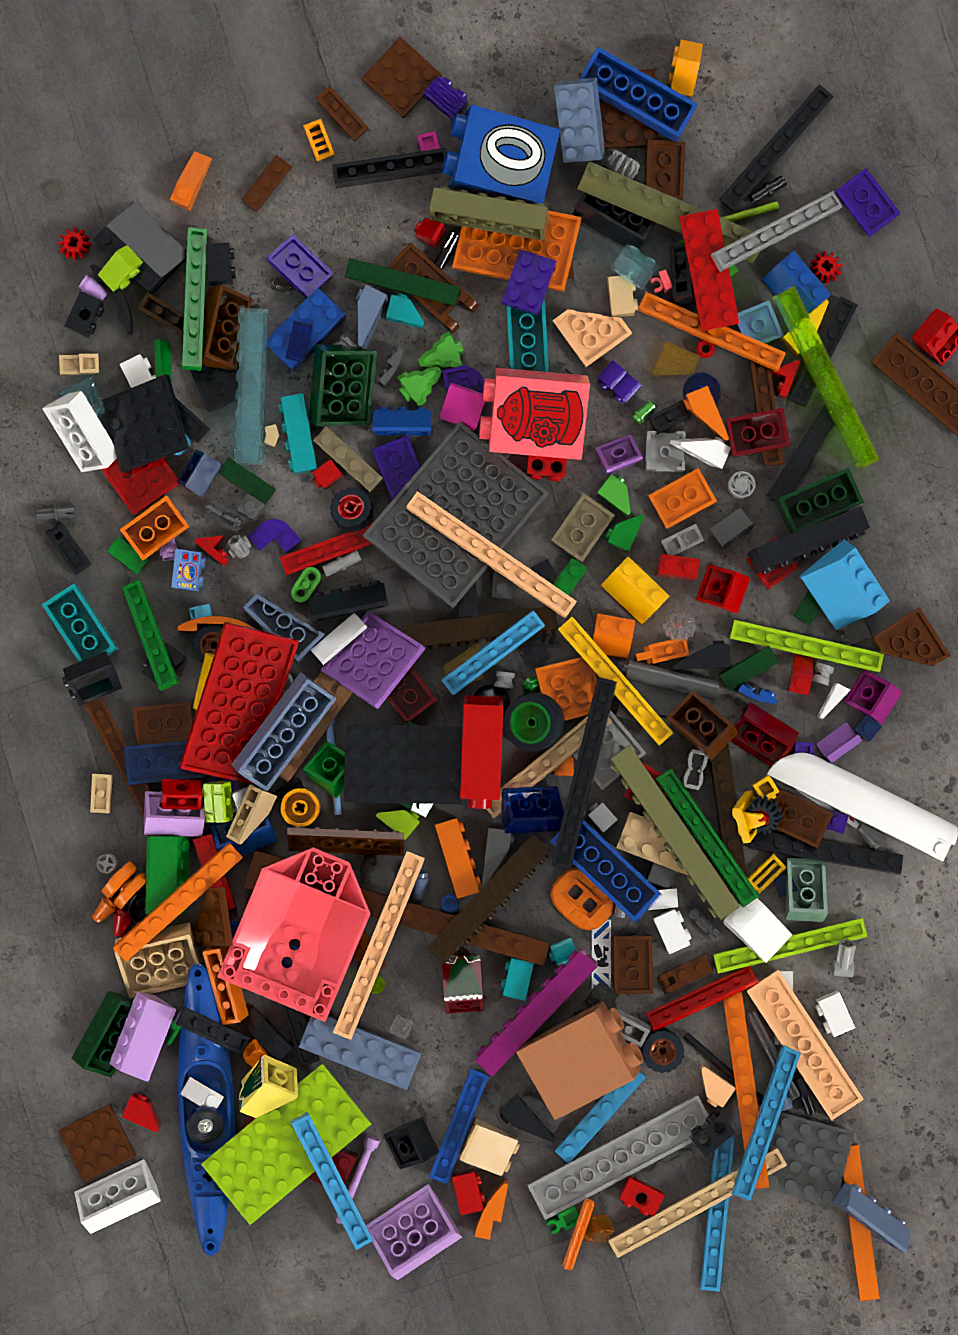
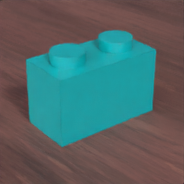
(517, 978)

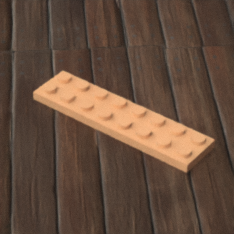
(798, 1032)

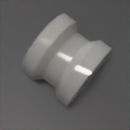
(504, 679)
(104, 862)

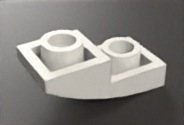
(667, 900)

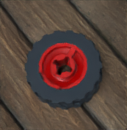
(361, 513)

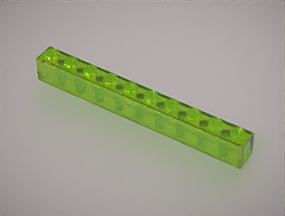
(825, 377)

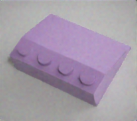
(412, 1232)

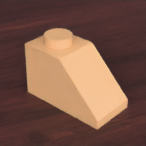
(715, 1087)

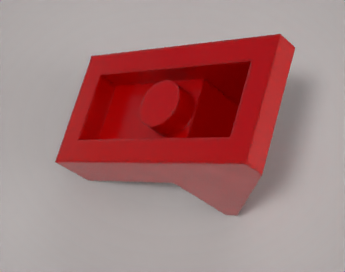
(787, 373)
(210, 544)

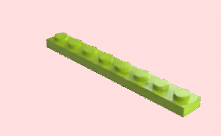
(806, 646)
(796, 944)

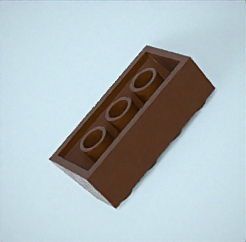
(222, 327)

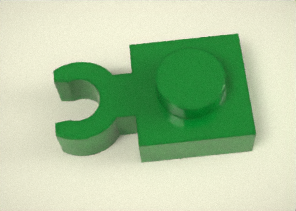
(566, 1219)

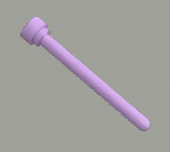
(370, 1143)

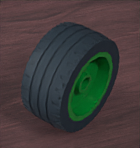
(521, 716)

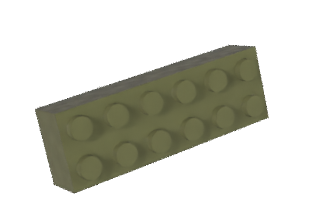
(489, 213)

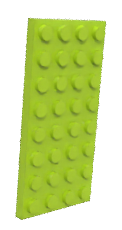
(267, 1156)

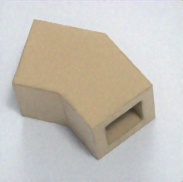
(272, 435)

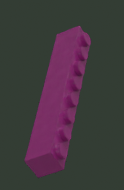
(536, 1011)

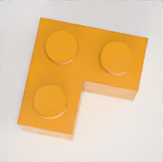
(686, 64)

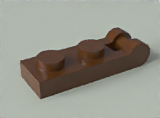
(685, 973)

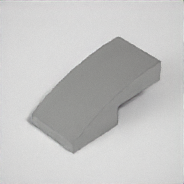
(683, 540)

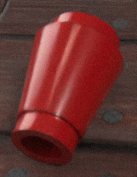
(121, 922)

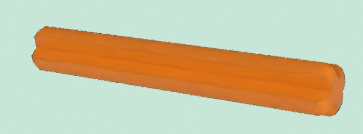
(578, 1234)

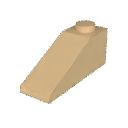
(252, 811)

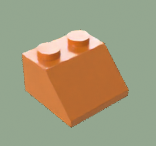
(613, 635)

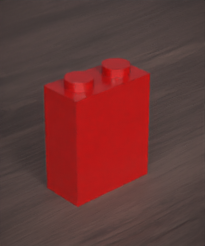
(677, 567)

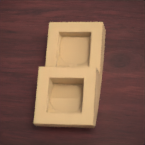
(78, 364)

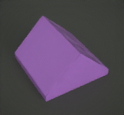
(619, 454)

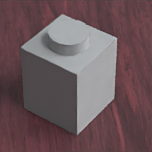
(601, 816)

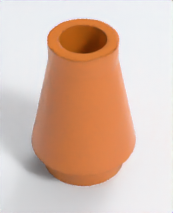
(104, 909)

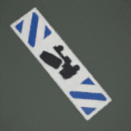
(602, 954)

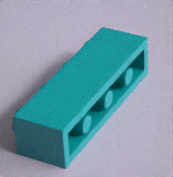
(299, 434)

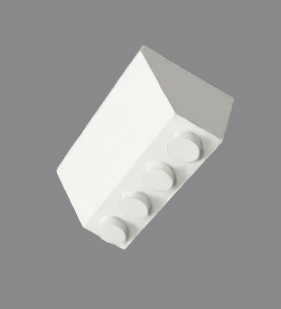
(81, 432)
(116, 1196)

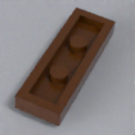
(342, 113)
(266, 183)

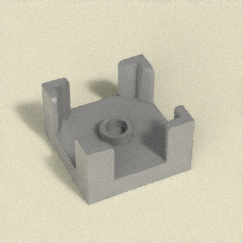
(661, 455)

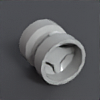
(822, 673)

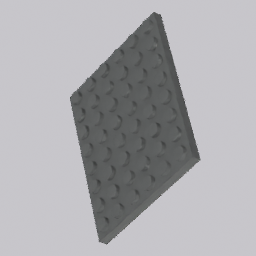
(474, 488)

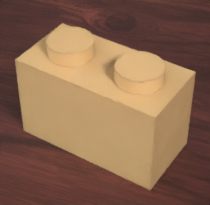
(621, 297)

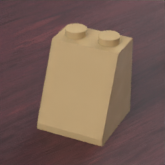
(489, 1147)

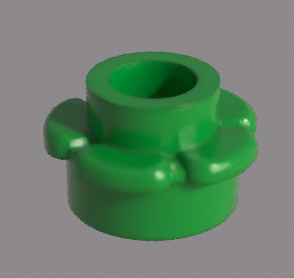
(530, 685)

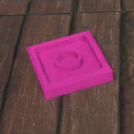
(462, 406)

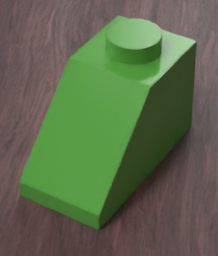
(616, 494)

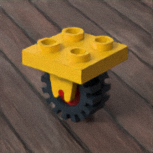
(755, 815)

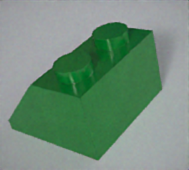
(328, 769)

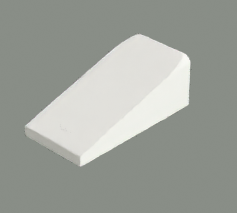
(835, 695)

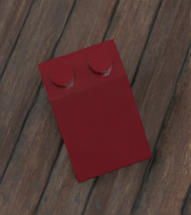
(758, 432)

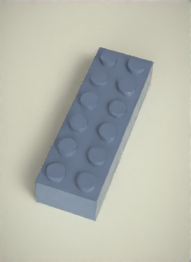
(283, 731)
(364, 1052)

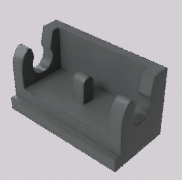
(731, 528)

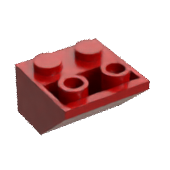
(937, 336)

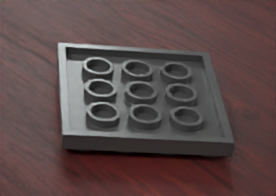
(814, 1158)

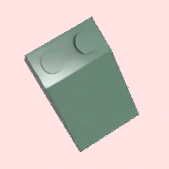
(811, 898)

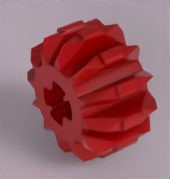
(67, 245)
(830, 262)

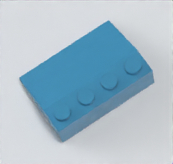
(844, 586)

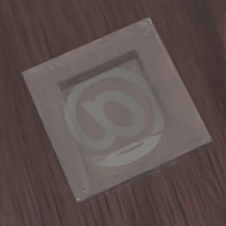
(401, 1026)

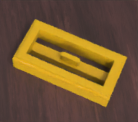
(761, 867)

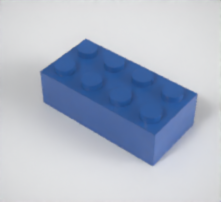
(315, 310)

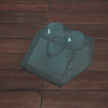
(635, 266)

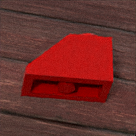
(429, 232)
(801, 675)
(142, 1112)

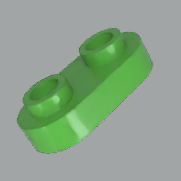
(305, 584)

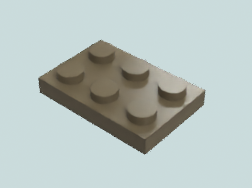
(582, 527)

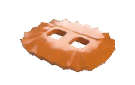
(572, 908)

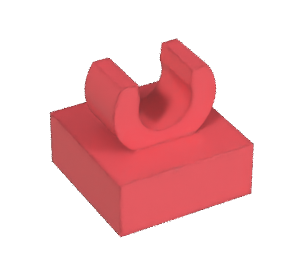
(664, 282)

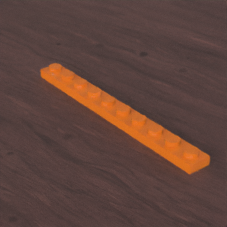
(743, 1073)

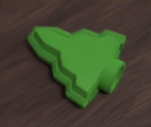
(443, 353)
(418, 384)

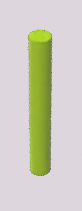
(752, 212)

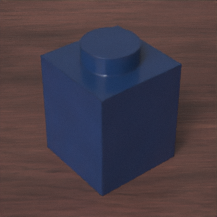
(866, 728)

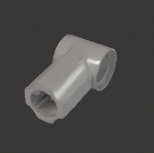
(844, 962)

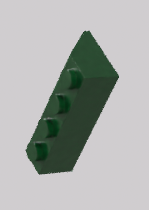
(103, 1034)

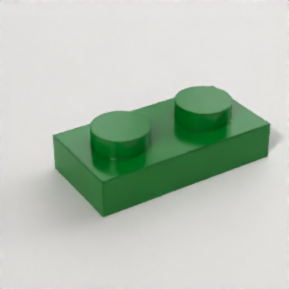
(570, 576)

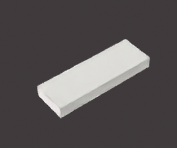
(338, 638)

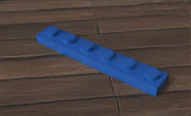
(458, 1125)

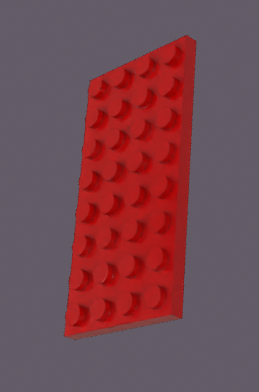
(237, 698)

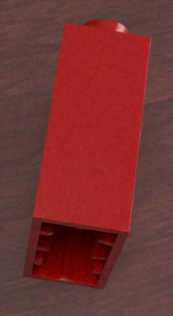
(481, 750)

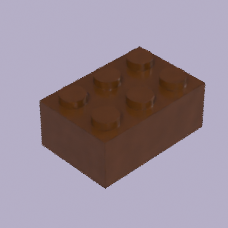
(702, 725)

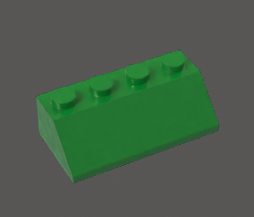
(165, 868)

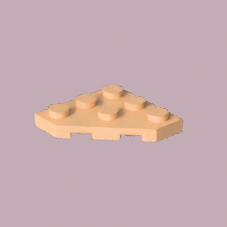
(591, 333)

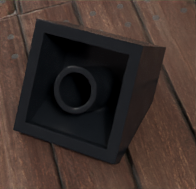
(411, 1143)

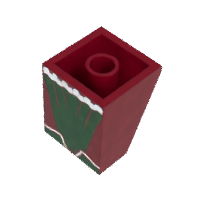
(463, 984)

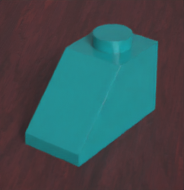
(403, 311)

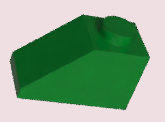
(624, 533)

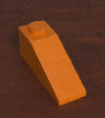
(190, 181)
(704, 409)

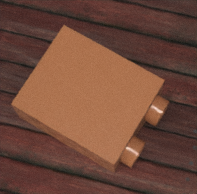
(580, 1059)

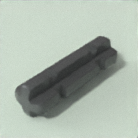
(703, 923)

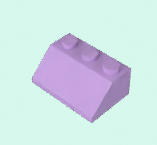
(171, 821)

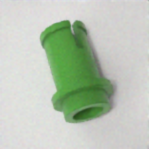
(641, 414)

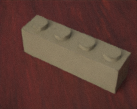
(348, 460)

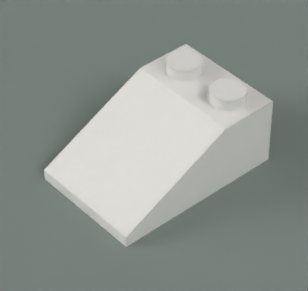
(758, 929)

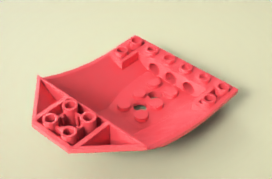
(307, 900)

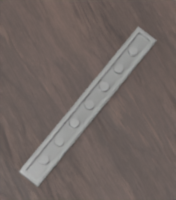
(776, 231)

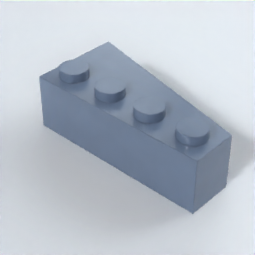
(277, 621)

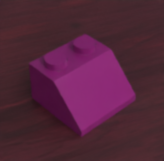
(873, 696)

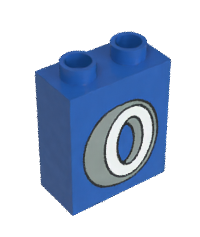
(500, 155)

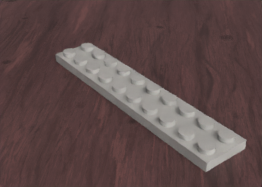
(618, 1158)

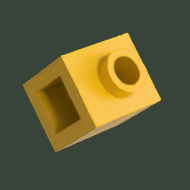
(765, 787)

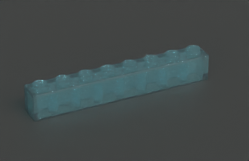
(251, 385)

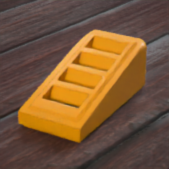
(312, 142)

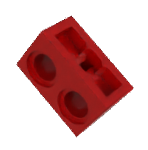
(546, 469)

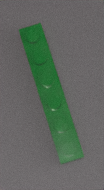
(150, 635)

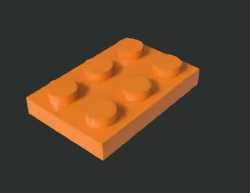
(682, 498)

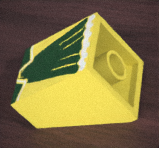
(267, 1087)

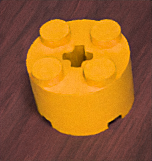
(311, 809)

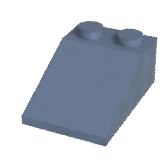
(370, 309)

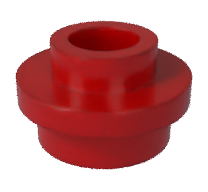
(705, 354)

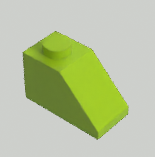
(400, 820)

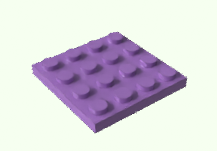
(374, 660)

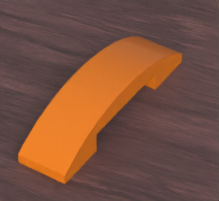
(193, 625)

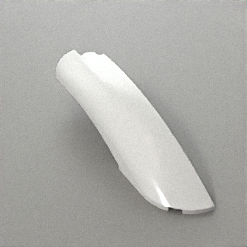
(866, 803)

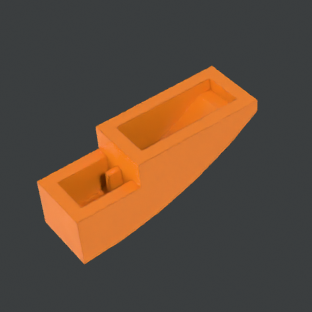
(492, 1211)

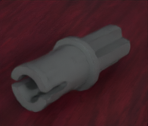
(56, 512)

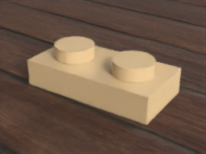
(101, 793)

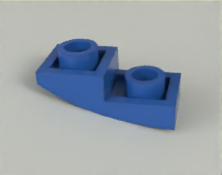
(763, 696)

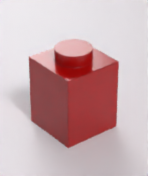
(326, 475)

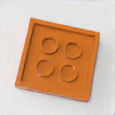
(570, 685)

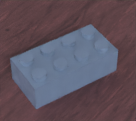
(579, 120)

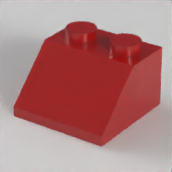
(723, 588)

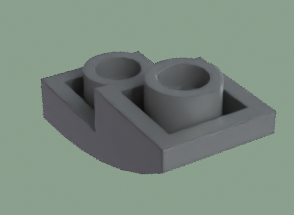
(394, 362)

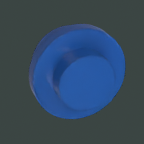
(449, 903)

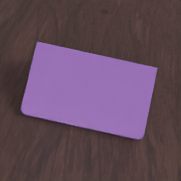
(838, 742)

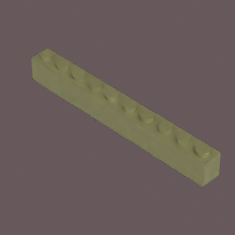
(649, 202)
(674, 832)

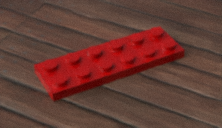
(710, 287)

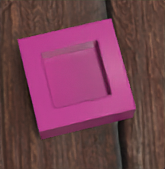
(428, 141)

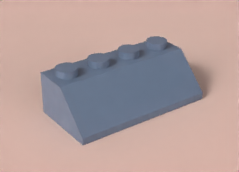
(873, 1217)

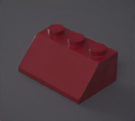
(763, 735)

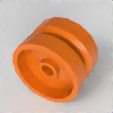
(124, 884)

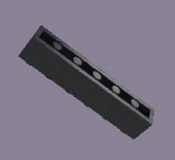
(388, 168)

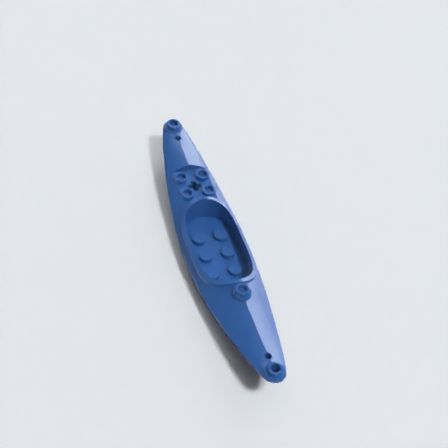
(211, 1067)

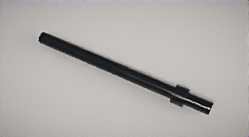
(717, 1062)

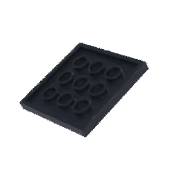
(145, 423)

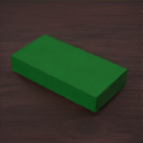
(162, 358)
(127, 555)

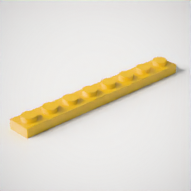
(624, 690)

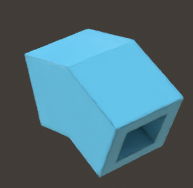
(200, 611)

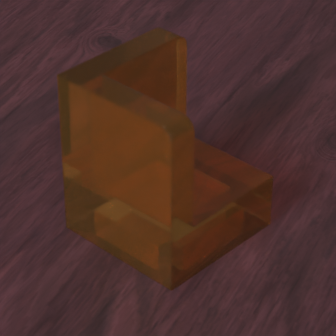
(598, 1228)

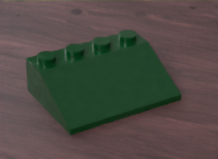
(342, 385)

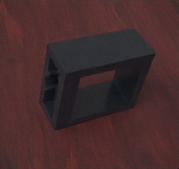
(88, 668)

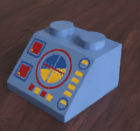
(188, 570)

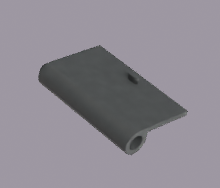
(664, 688)

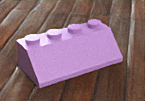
(142, 1036)

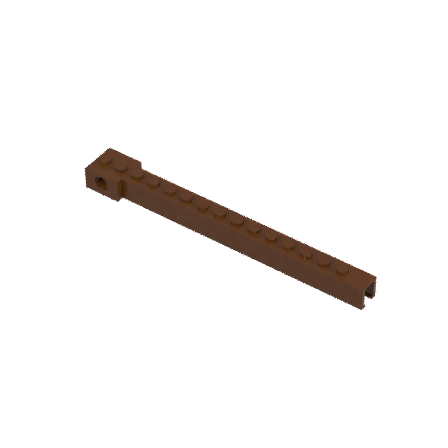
(432, 919)

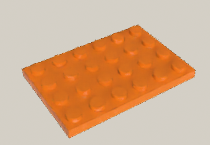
(496, 253)

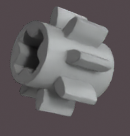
(238, 546)

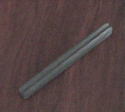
(768, 1047)

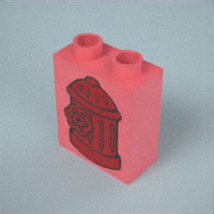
(536, 413)

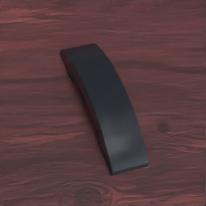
(126, 316)

